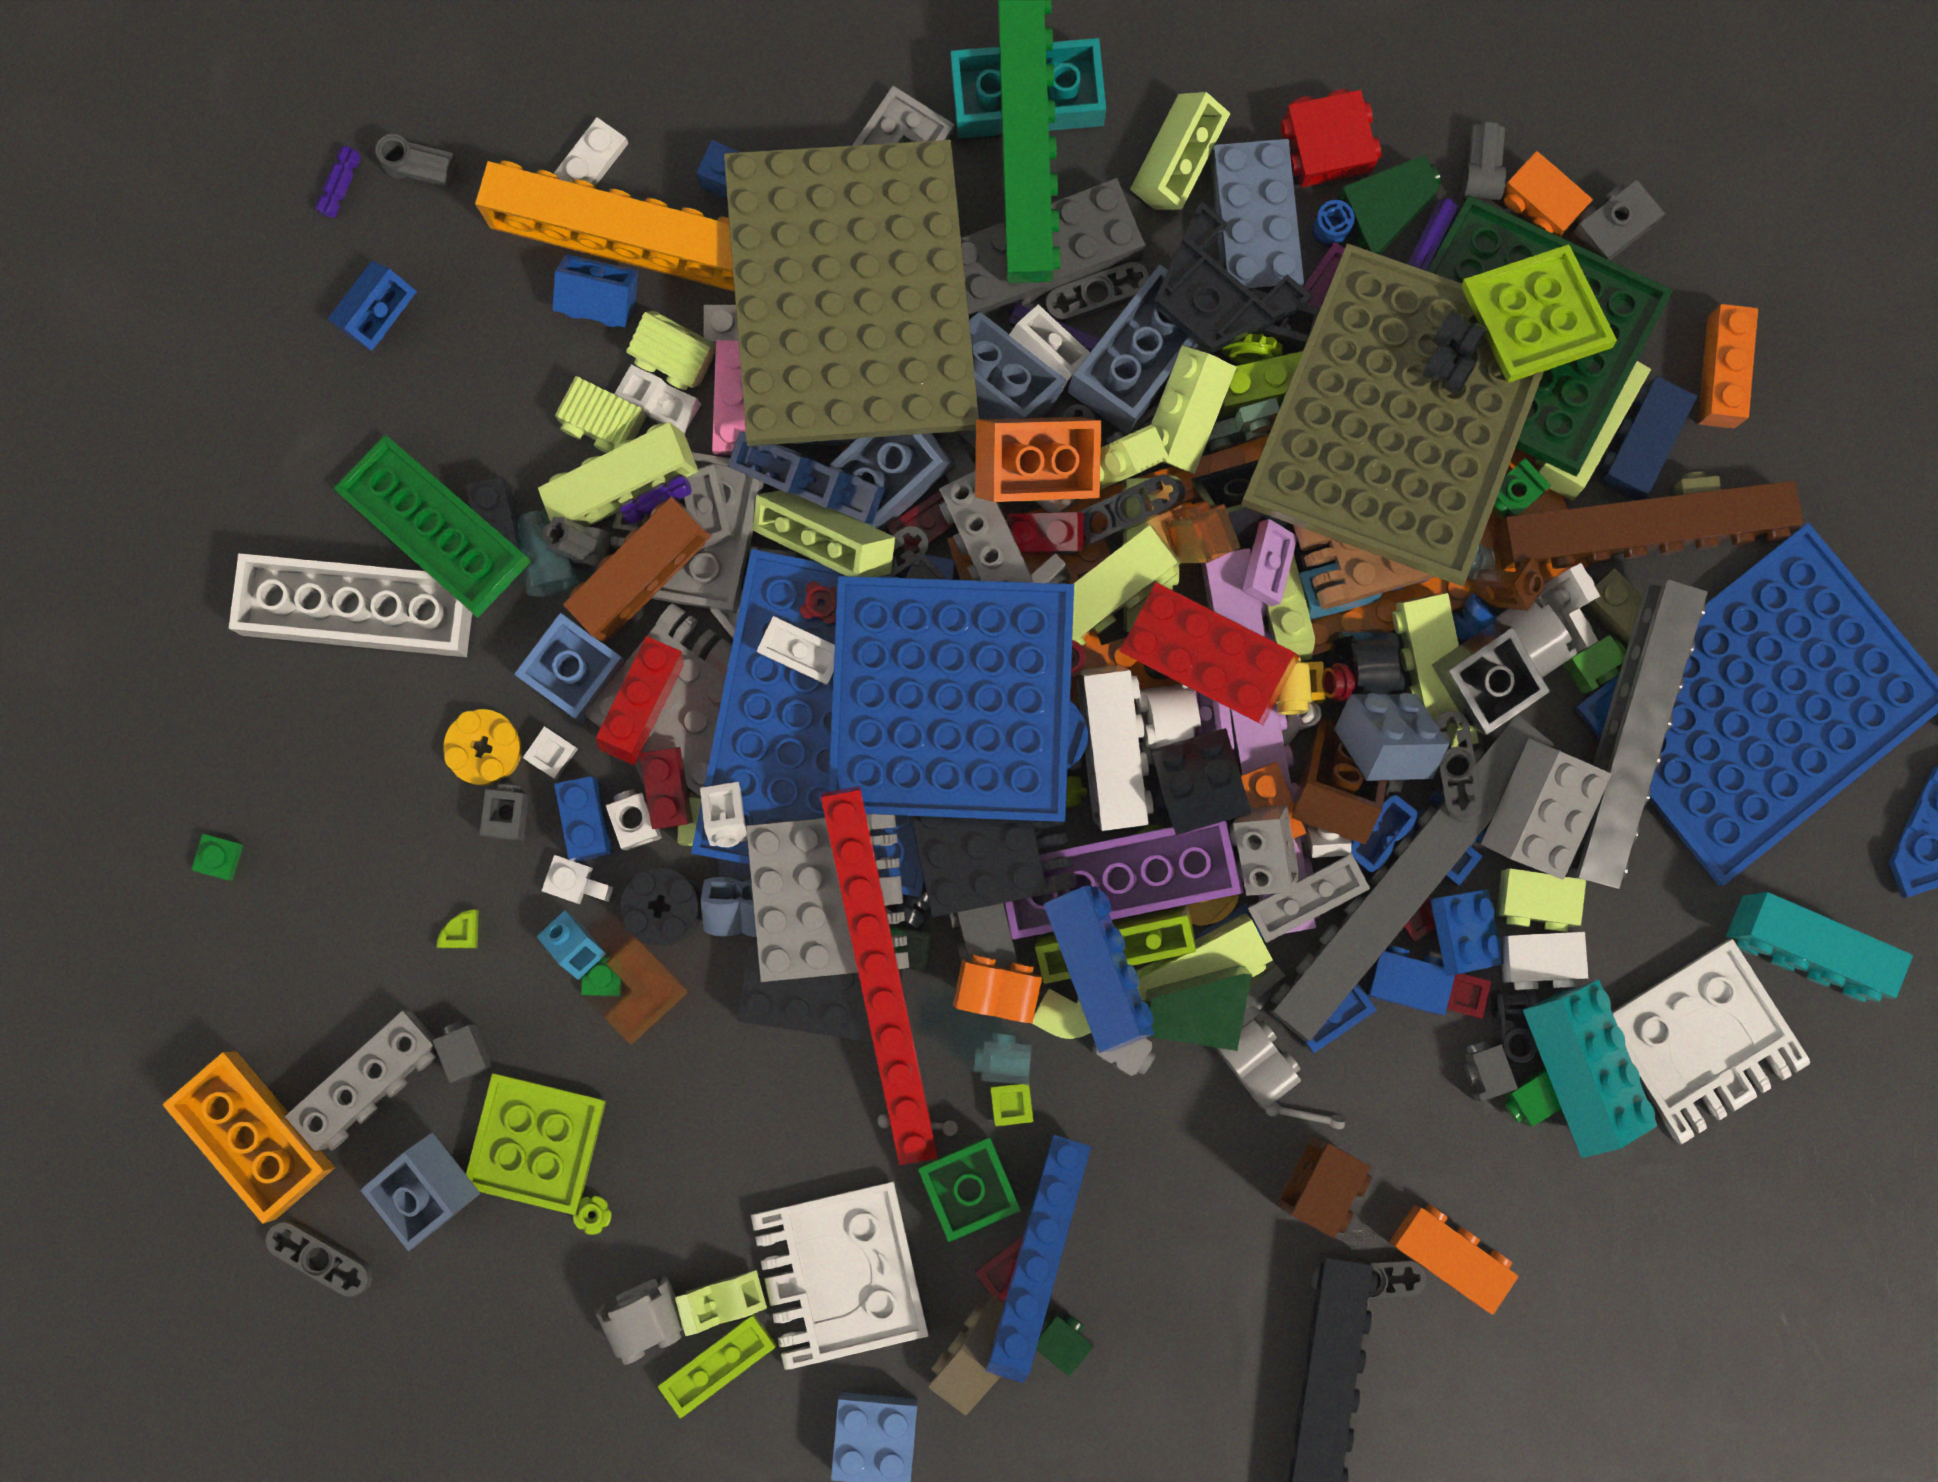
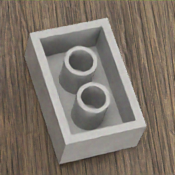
(1546, 809)

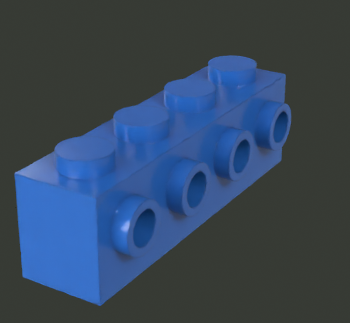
(1099, 968)

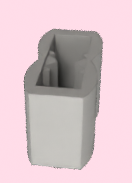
(1260, 1065)

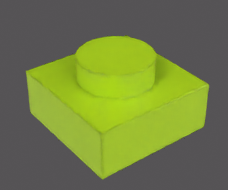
(1011, 1104)

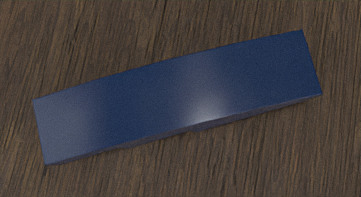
(807, 478)

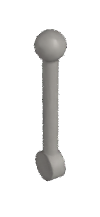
(1334, 1121)
(948, 1127)

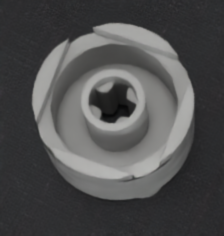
(1541, 635)
(641, 1320)

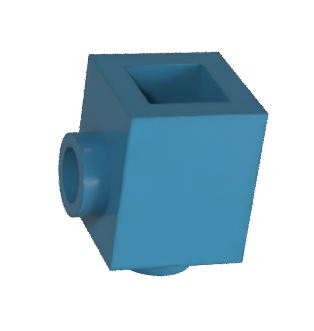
(571, 945)

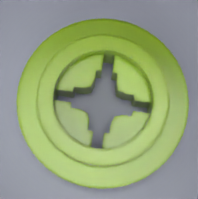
(1253, 349)

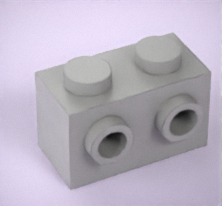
(1265, 851)

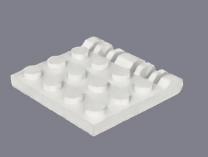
(1702, 1034)
(846, 1272)

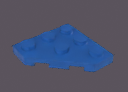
(1916, 853)

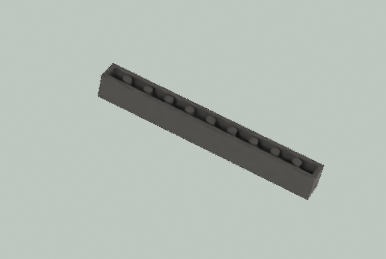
(1398, 889)

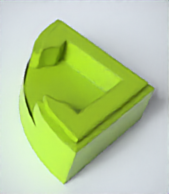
(460, 931)

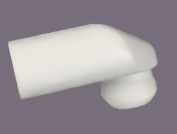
(1301, 721)

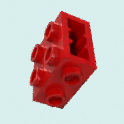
(1330, 137)

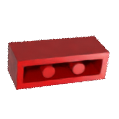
(640, 700)

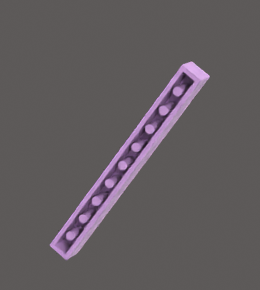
(1253, 742)

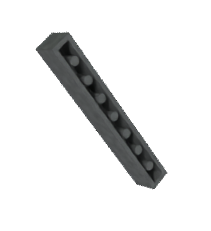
(1638, 724)

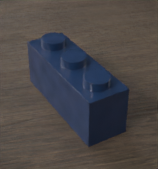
(1646, 438)

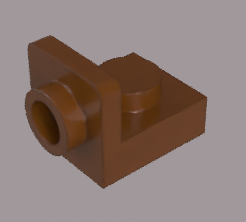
(1512, 589)

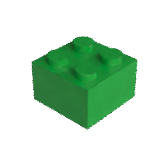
(969, 1188)

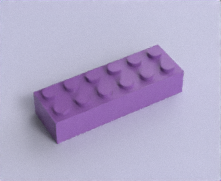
(1141, 874)

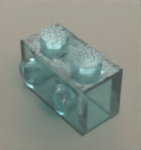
(1003, 1060)

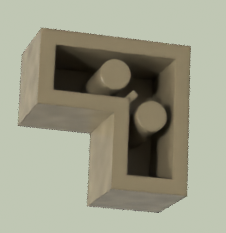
(962, 1372)

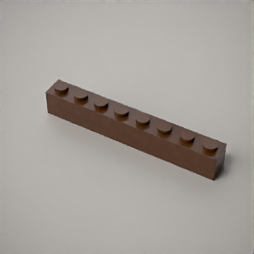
(1650, 525)

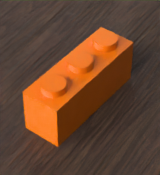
(1727, 366)
(1455, 1257)

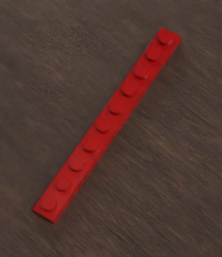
(879, 974)

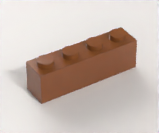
(637, 570)

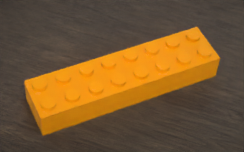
(607, 224)

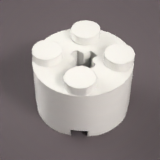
(1167, 715)

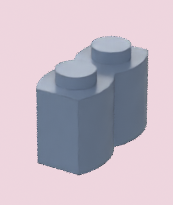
(728, 907)

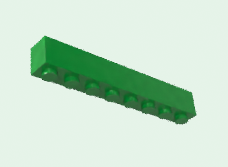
(1027, 141)

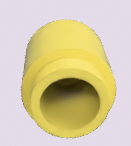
(1296, 692)

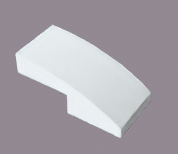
(657, 399)

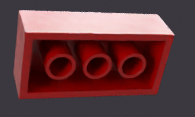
(1210, 653)

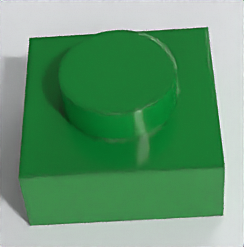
(217, 857)
(601, 980)

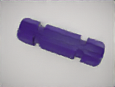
(337, 181)
(647, 501)

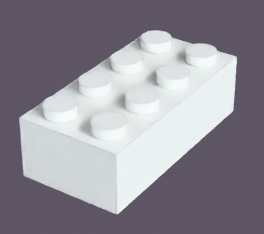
(1112, 748)

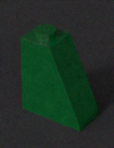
(1390, 202)
(1202, 1008)

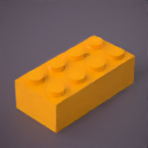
(247, 1136)

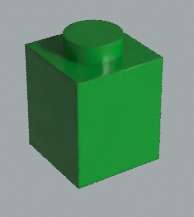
(1533, 1099)

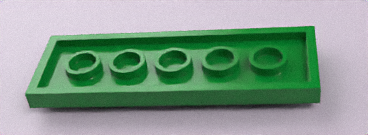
(432, 526)

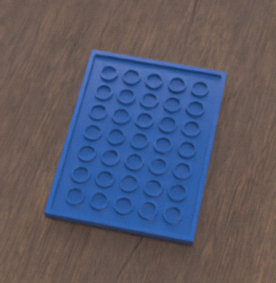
(1779, 704)
(778, 721)

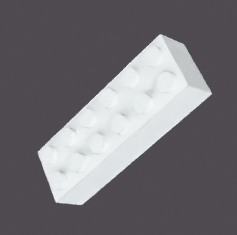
(347, 606)

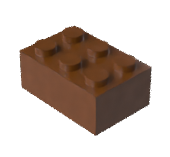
(1333, 789)
(1325, 1187)

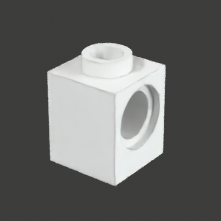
(638, 836)

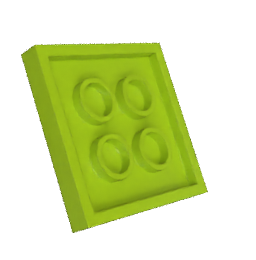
(1538, 313)
(535, 1143)

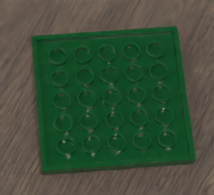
(1578, 395)

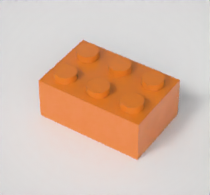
(1037, 459)

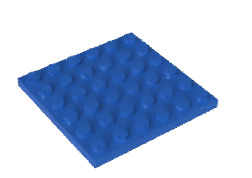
(953, 697)

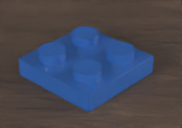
(1467, 932)

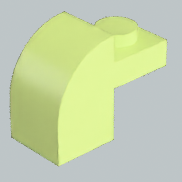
(1061, 1016)
(720, 1302)

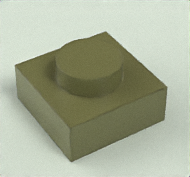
(1695, 483)

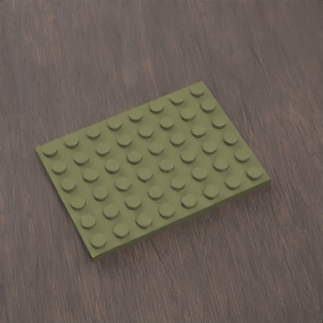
(850, 292)
(1373, 444)

